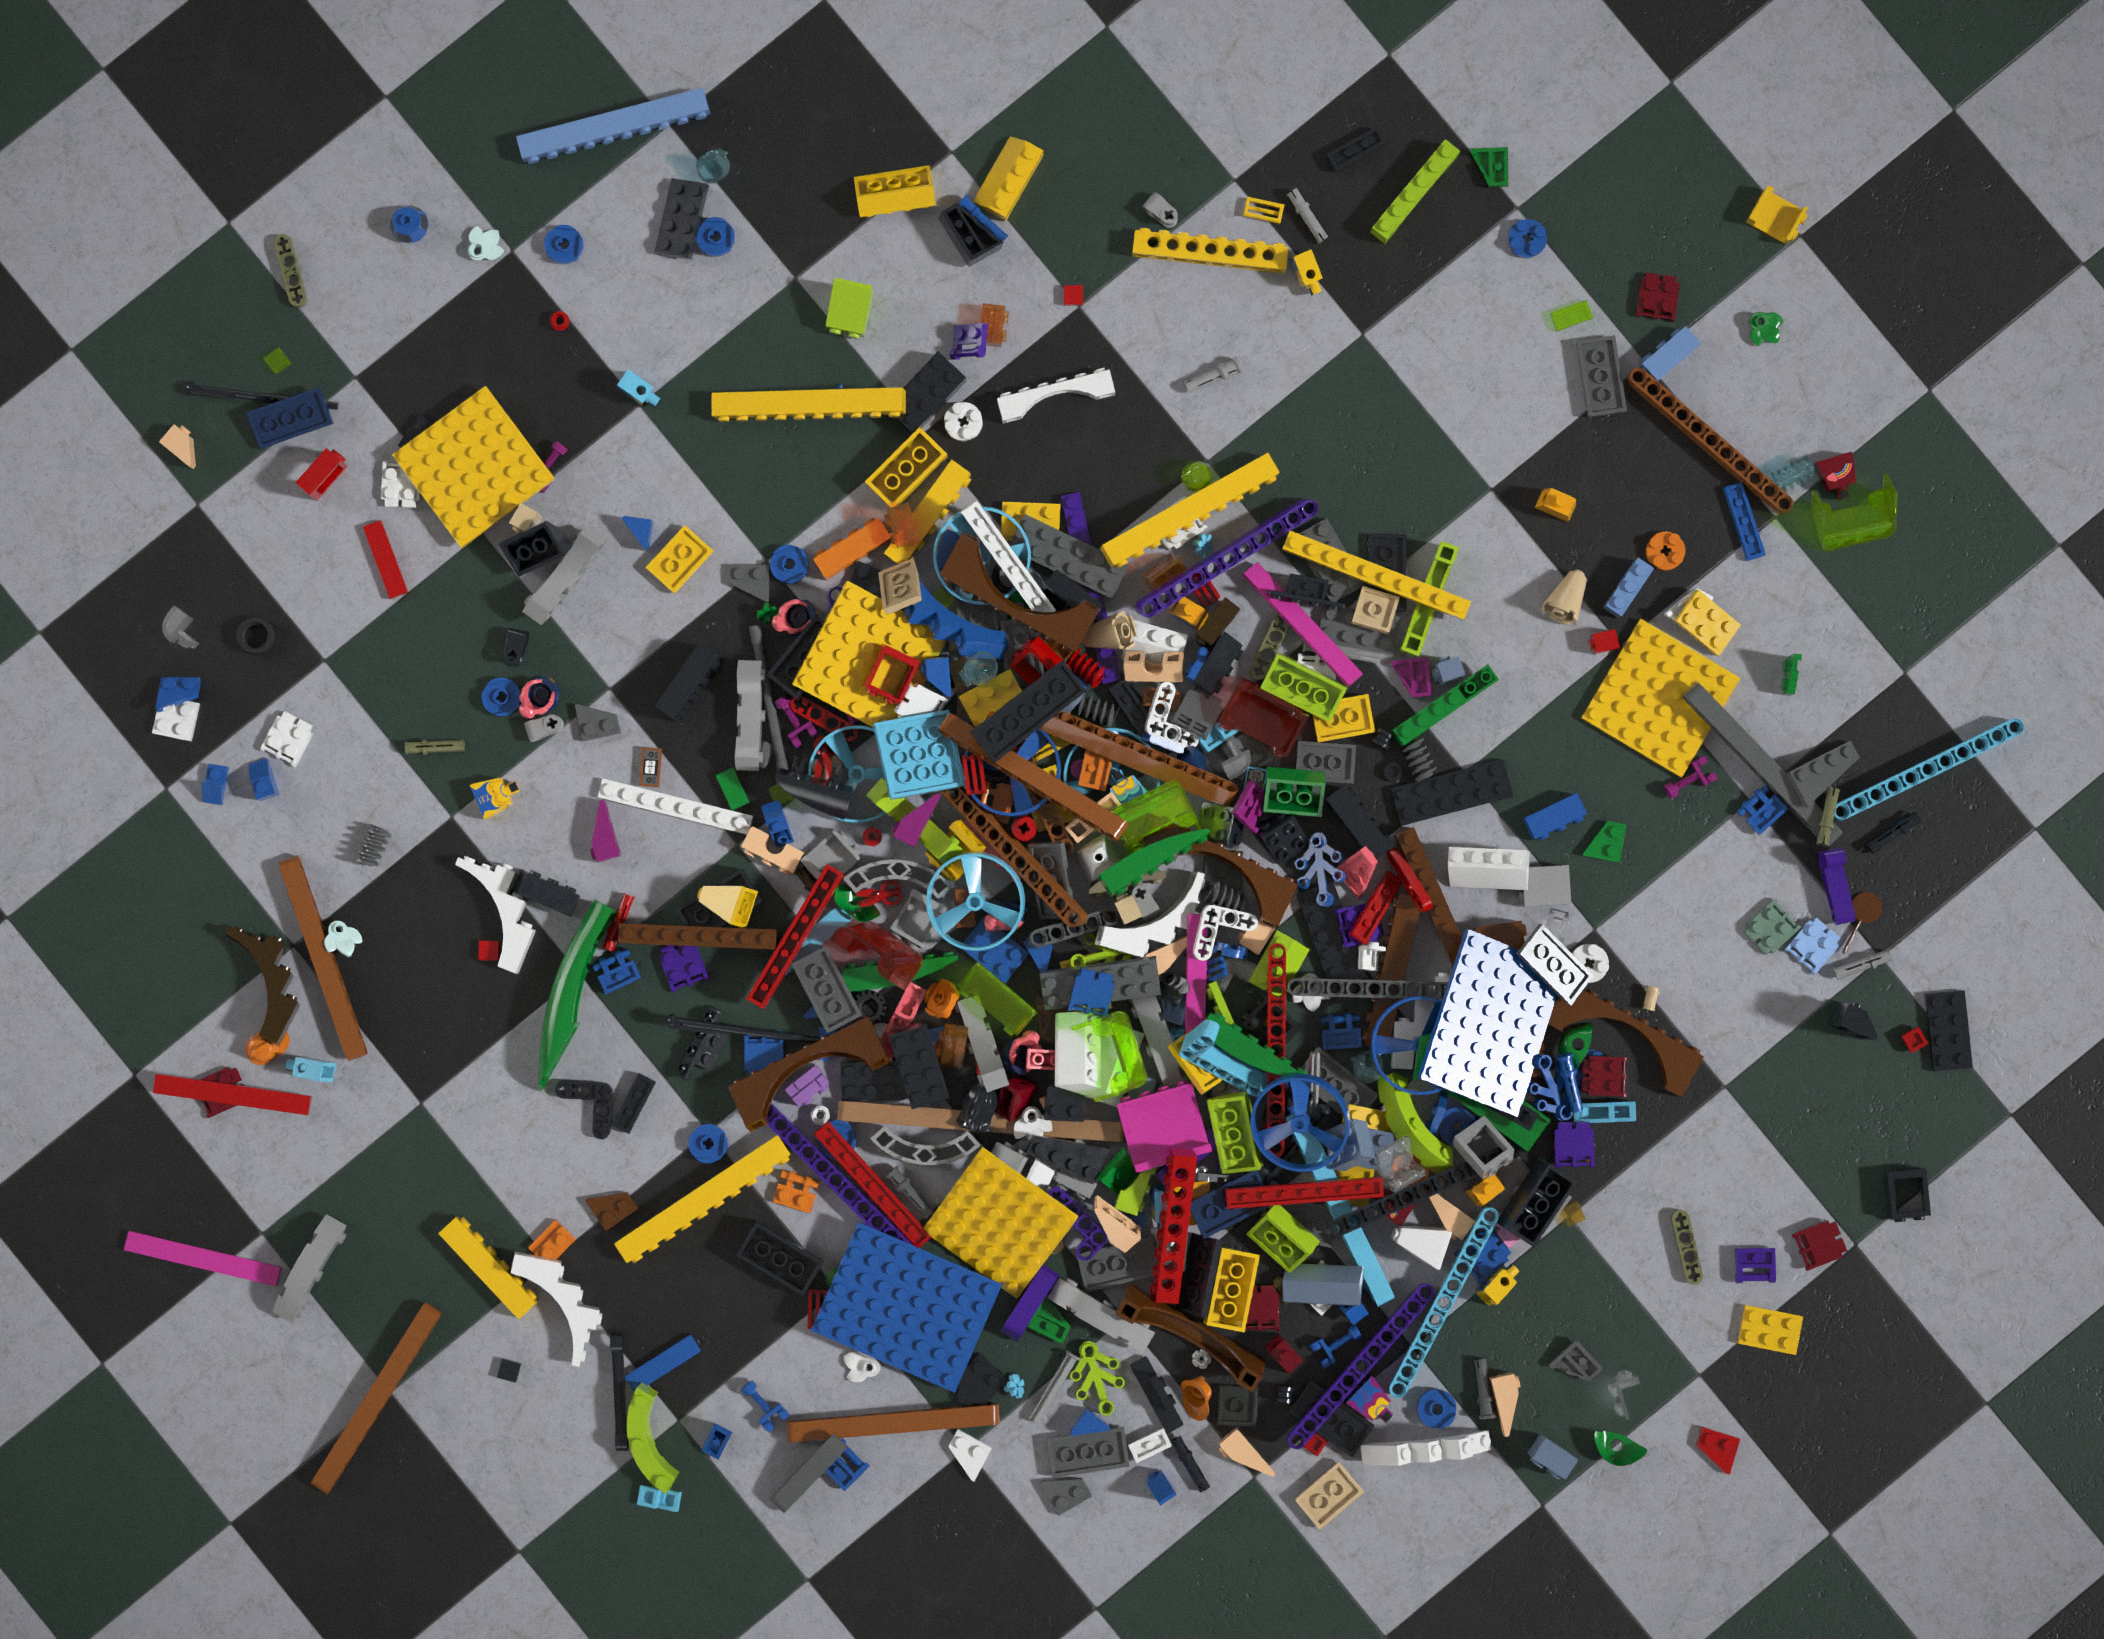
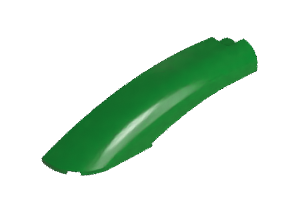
(564, 999)

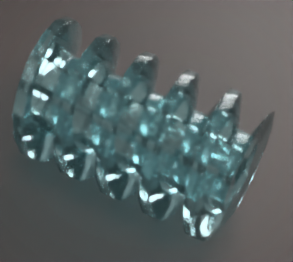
(1794, 473)

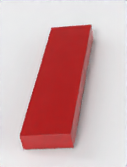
(385, 559)
(1375, 908)

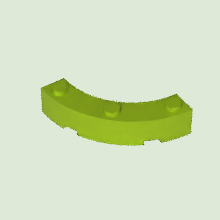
(932, 837)
(1405, 1122)
(642, 1443)

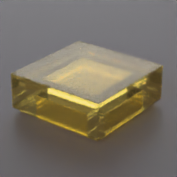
(1572, 1214)

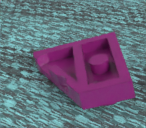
(1414, 675)
(1249, 806)

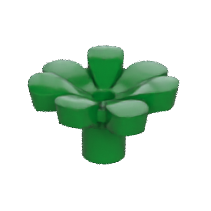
(767, 613)

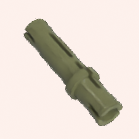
(432, 746)
(1826, 823)

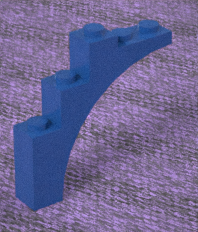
(950, 627)

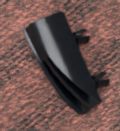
(817, 793)

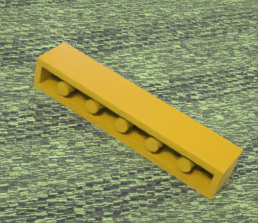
(932, 509)
(488, 1266)

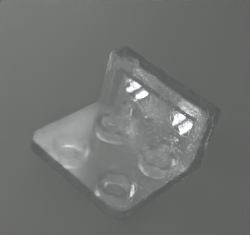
(1397, 1165)
(1622, 1380)

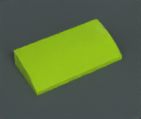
(1303, 687)
(1233, 1134)

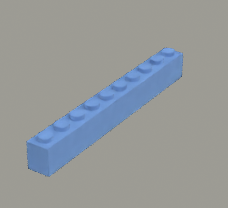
(613, 125)

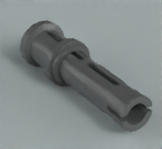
(903, 1185)
(1485, 1399)

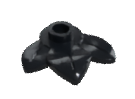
(1173, 989)

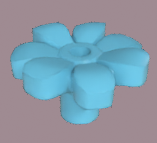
(1203, 545)
(1176, 1033)
(1014, 1386)

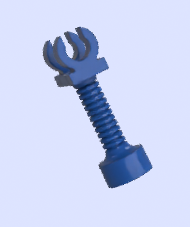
(1353, 1334)
(750, 1389)

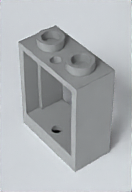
(1473, 1131)

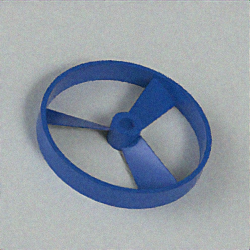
(1022, 802)
(1386, 1045)
(1300, 1123)

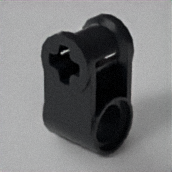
(515, 643)

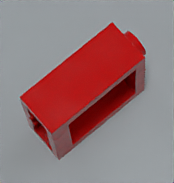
(322, 473)
(1041, 652)
(913, 664)

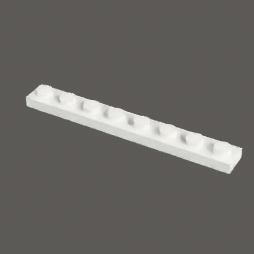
(1007, 558)
(675, 806)

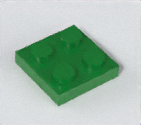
(1118, 1172)

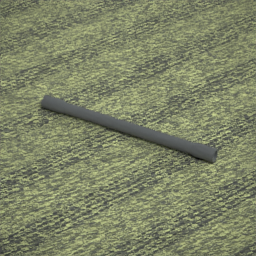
(757, 642)

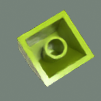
(849, 308)

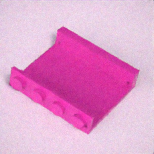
(1162, 1122)

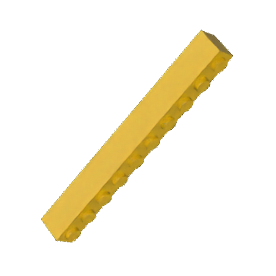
(809, 403)
(1190, 510)
(1376, 575)
(701, 1199)

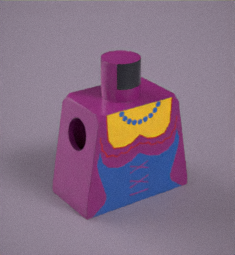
(1370, 1400)

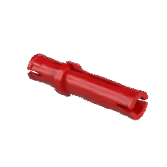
(620, 917)

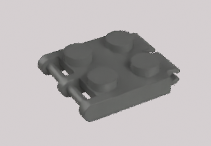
(1198, 712)

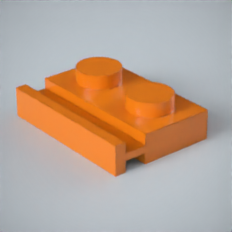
(1095, 771)
(552, 1241)

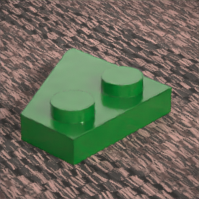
(1049, 1322)

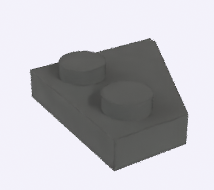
(751, 579)
(596, 723)
(1202, 1174)
(1577, 1362)
(1066, 1493)

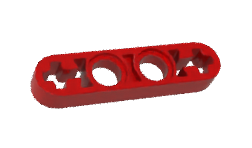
(825, 716)
(1409, 879)

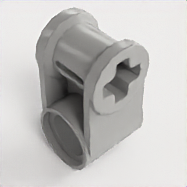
(1158, 209)
(540, 727)
(1147, 905)

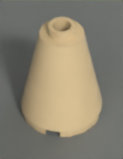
(1566, 599)
(1112, 633)

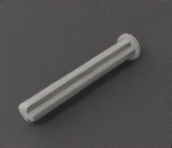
(1353, 653)
(1314, 1067)
(1053, 1387)

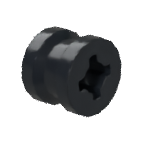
(1383, 739)
(1284, 1393)

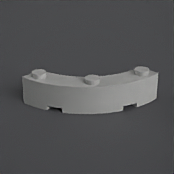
(565, 575)
(749, 715)
(897, 869)
(1158, 1039)
(982, 1044)
(925, 1154)
(308, 1268)
(1100, 1314)

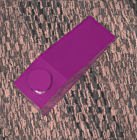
(913, 824)
(604, 838)

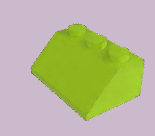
(1295, 956)
(1283, 1237)

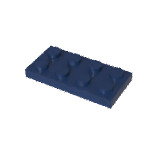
(290, 417)
(1211, 1210)

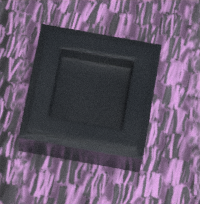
(509, 1370)

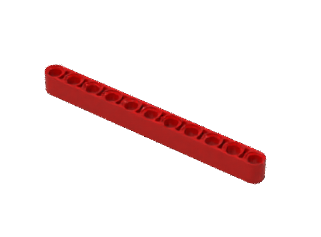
(1279, 1117)

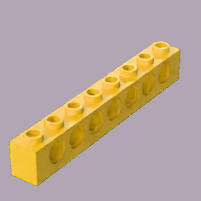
(1200, 256)

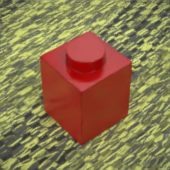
(1603, 642)

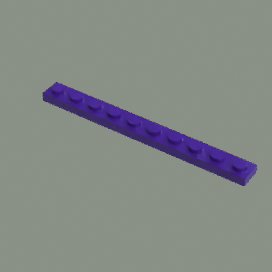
(1078, 529)

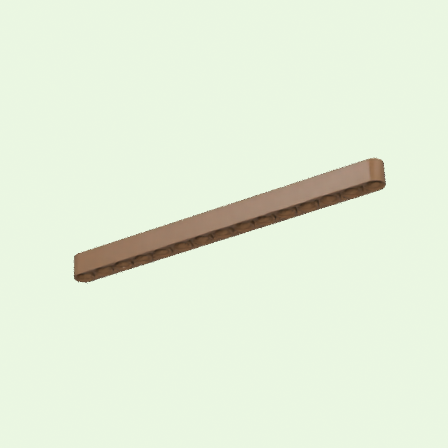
(946, 1119)

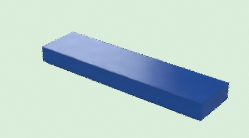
(1744, 521)
(663, 1363)

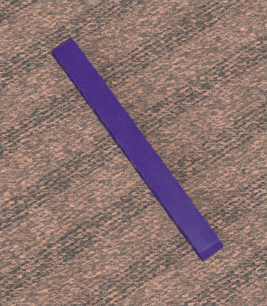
(1217, 558)
(831, 1170)
(1351, 1369)

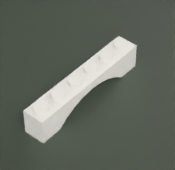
(1095, 385)

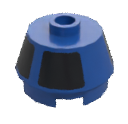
(409, 224)

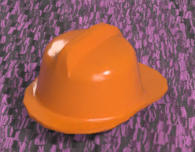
(263, 1052)
(1196, 1397)

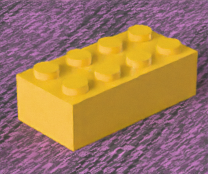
(906, 469)

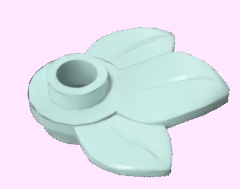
(486, 242)
(342, 941)

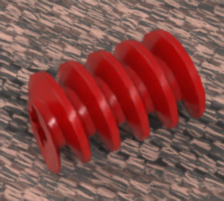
(1085, 669)
(1019, 822)

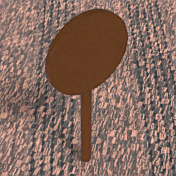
(1867, 909)

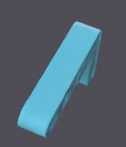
(1200, 1050)

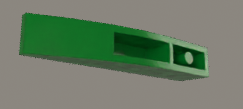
(1444, 705)
(1147, 860)
(868, 977)
(1247, 1049)

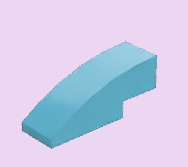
(1606, 1112)

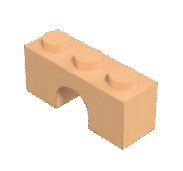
(1140, 669)
(756, 844)

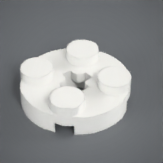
(953, 426)
(1600, 959)

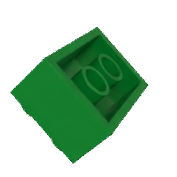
(1294, 791)

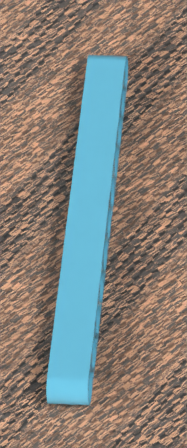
(1935, 768)
(1356, 1240)
(1443, 1311)

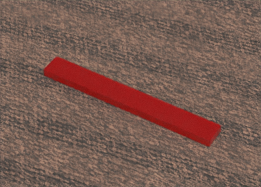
(232, 1094)
(872, 1184)
(1304, 1192)

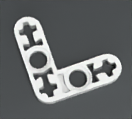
(1160, 720)
(1218, 919)

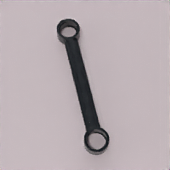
(617, 1351)

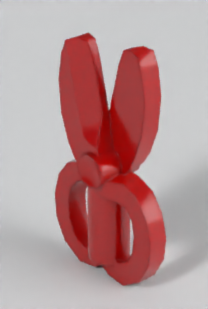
(824, 760)
(876, 895)

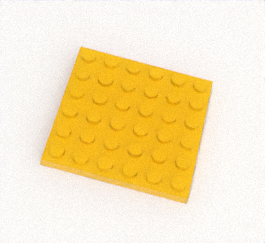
(473, 467)
(848, 648)
(1644, 702)
(1000, 1222)

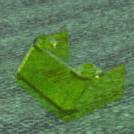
(1857, 523)
(1153, 812)
(996, 999)
(1119, 1027)

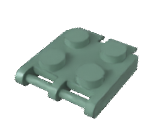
(1771, 928)

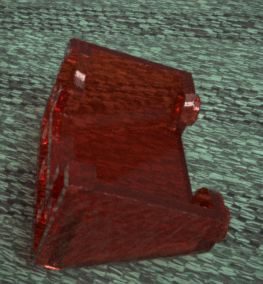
(1263, 717)
(898, 960)

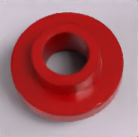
(553, 321)
(876, 841)

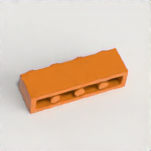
(852, 549)

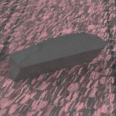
(768, 751)

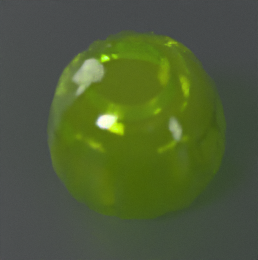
(1196, 476)

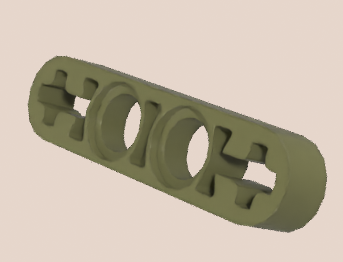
(289, 271)
(1268, 644)
(1688, 1246)

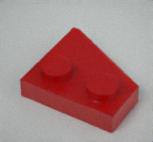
(1718, 1447)

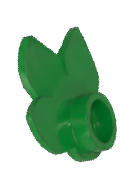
(1767, 330)

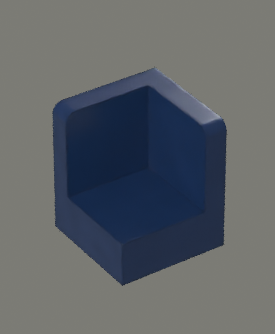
(1193, 757)

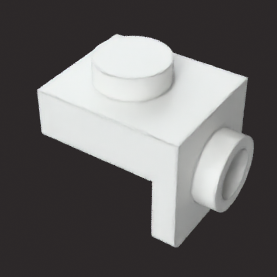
(1369, 956)

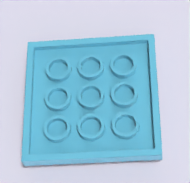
(917, 756)

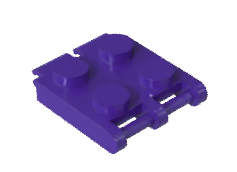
(1350, 916)
(682, 965)
(1573, 1144)

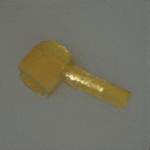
(1278, 1283)

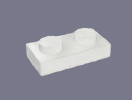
(1149, 1445)

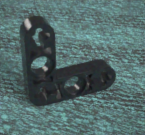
(593, 1095)

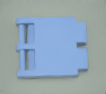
(1813, 944)

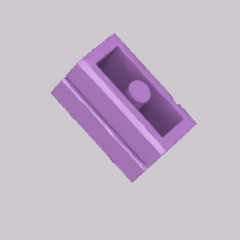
(807, 1085)

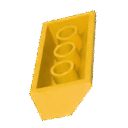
(1008, 177)
(894, 191)
(1232, 1289)

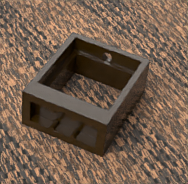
(1216, 623)

